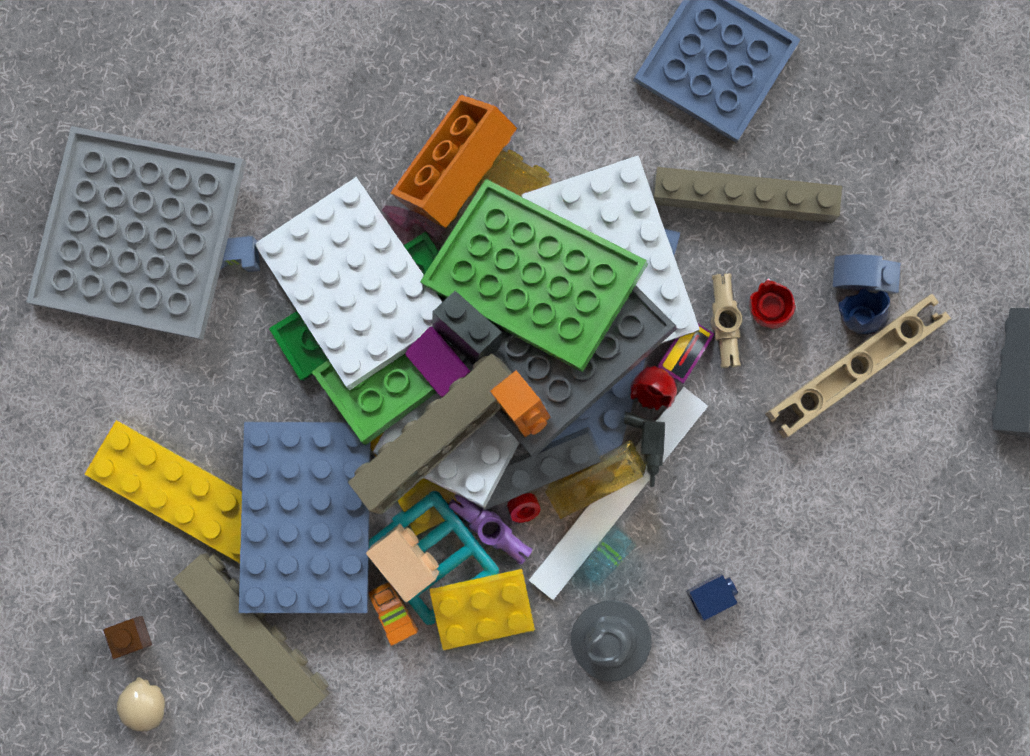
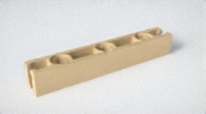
(873, 353)

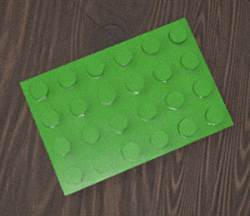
(535, 274)

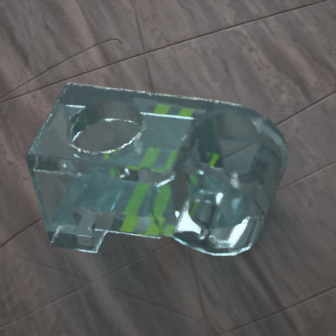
(607, 555)

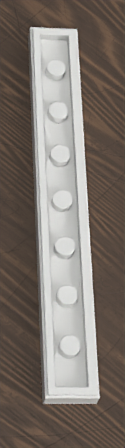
(603, 513)

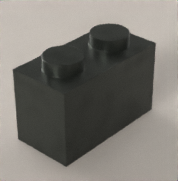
(466, 328)

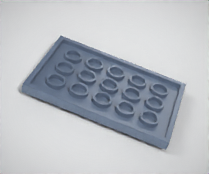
(303, 519)

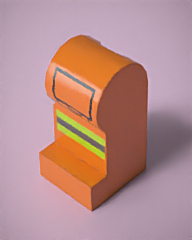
(392, 613)

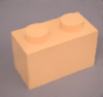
(403, 562)

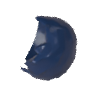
(865, 311)

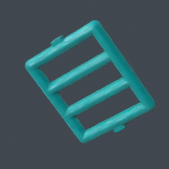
(451, 523)

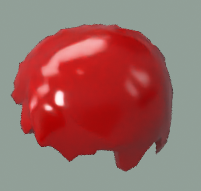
(772, 305)
(654, 388)

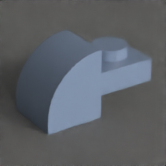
(866, 272)

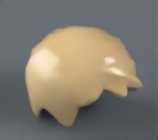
(141, 705)

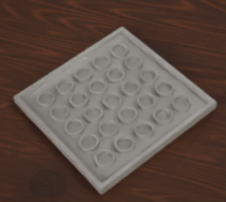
(137, 232)

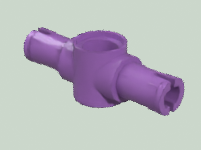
(501, 538)

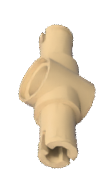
(726, 336)

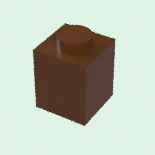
(127, 637)

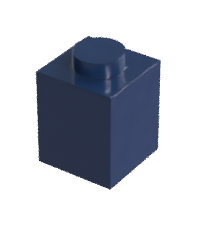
(713, 596)

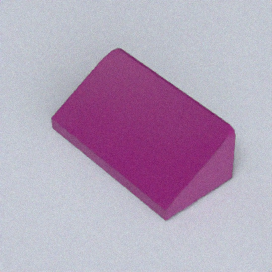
(436, 361)

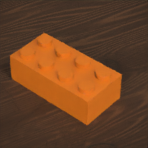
(454, 160)

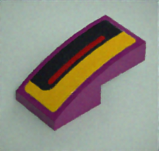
(685, 353)

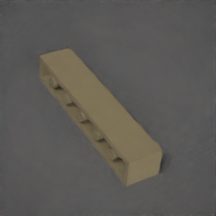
(747, 195)
(431, 437)
(252, 637)

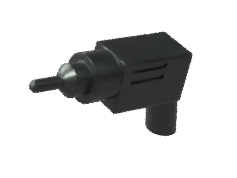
(651, 442)

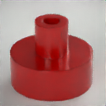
(524, 508)

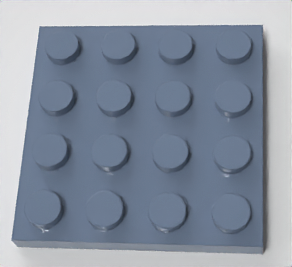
(717, 63)

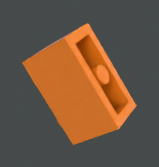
(521, 404)

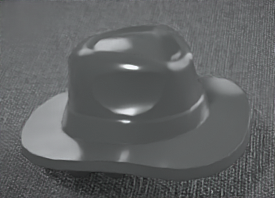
(611, 640)

